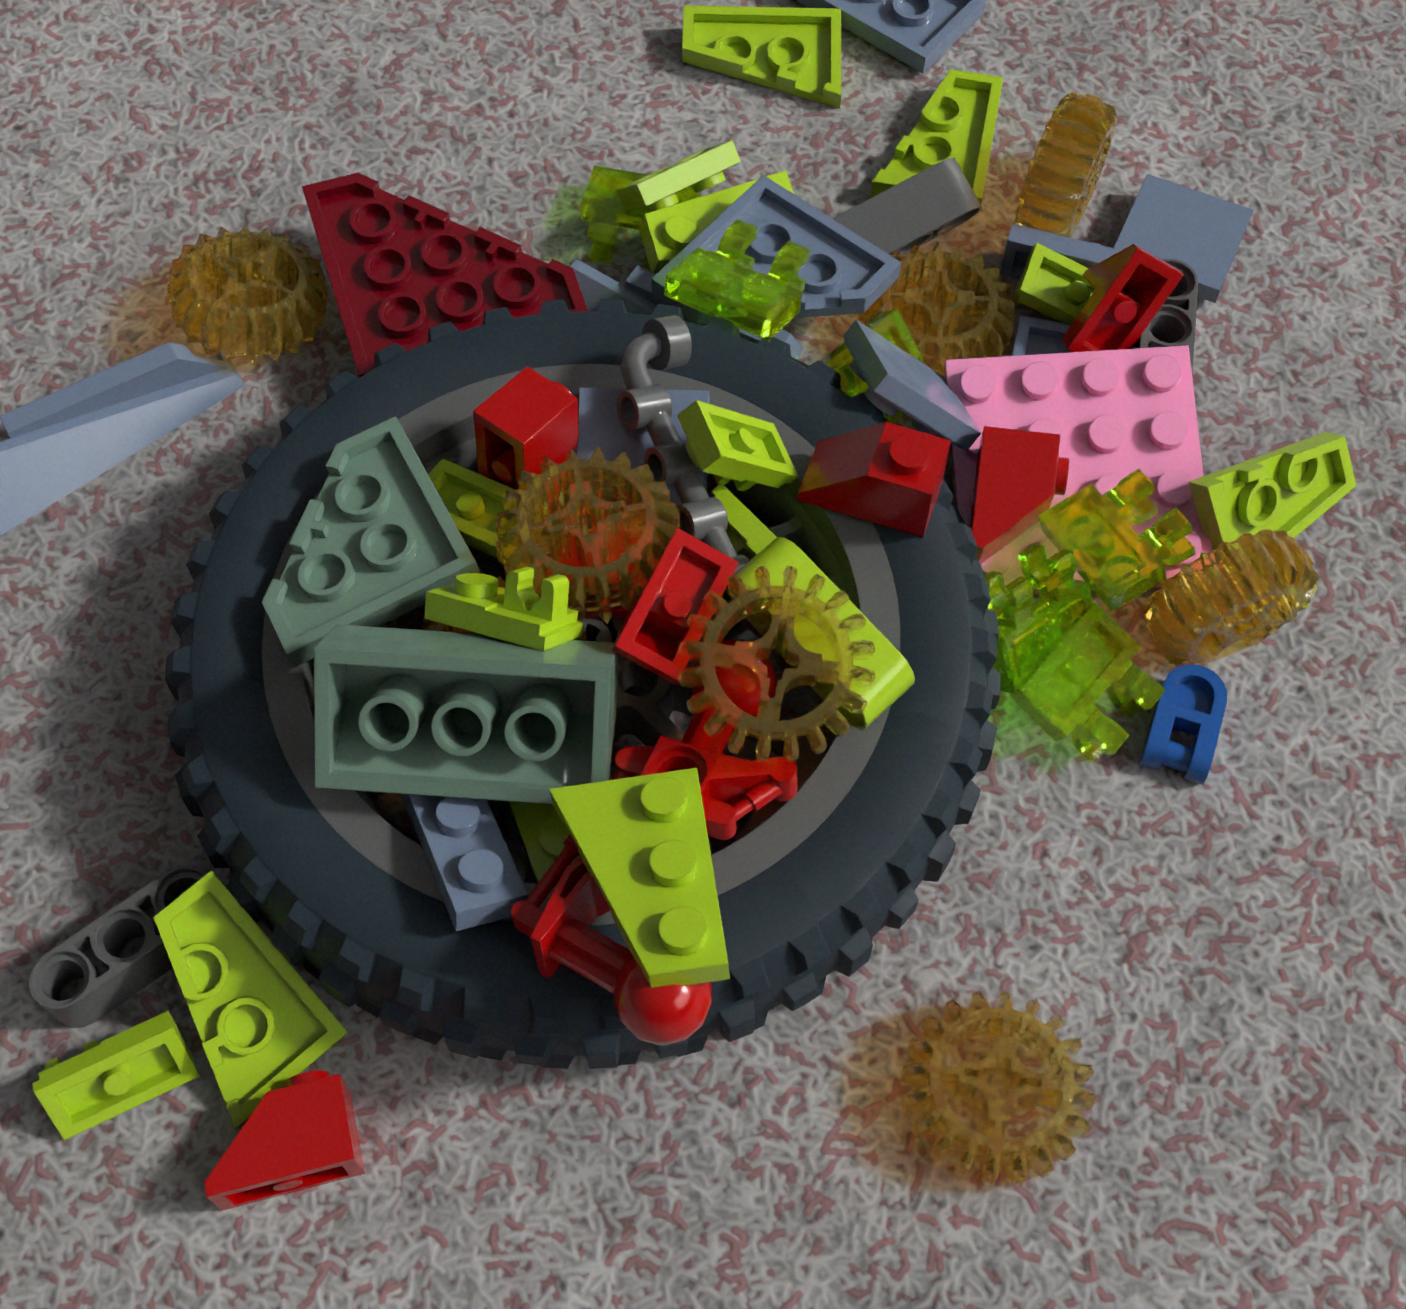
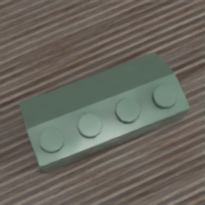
(461, 714)

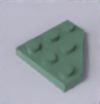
(365, 544)

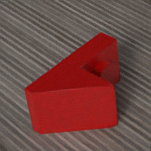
(1125, 300)
(670, 596)

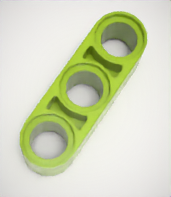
(891, 669)

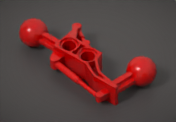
(728, 792)

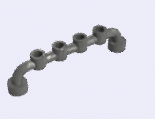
(665, 346)

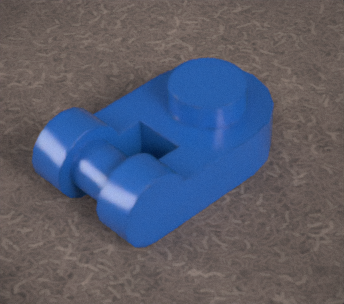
(1193, 704)

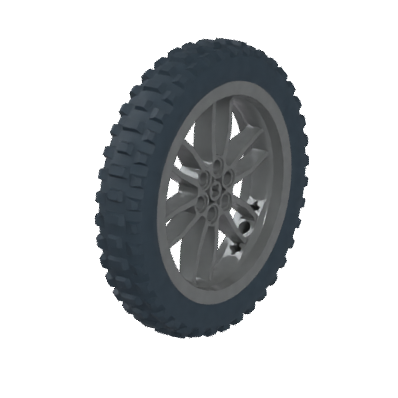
(797, 882)

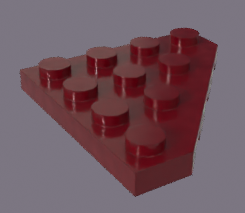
(411, 268)

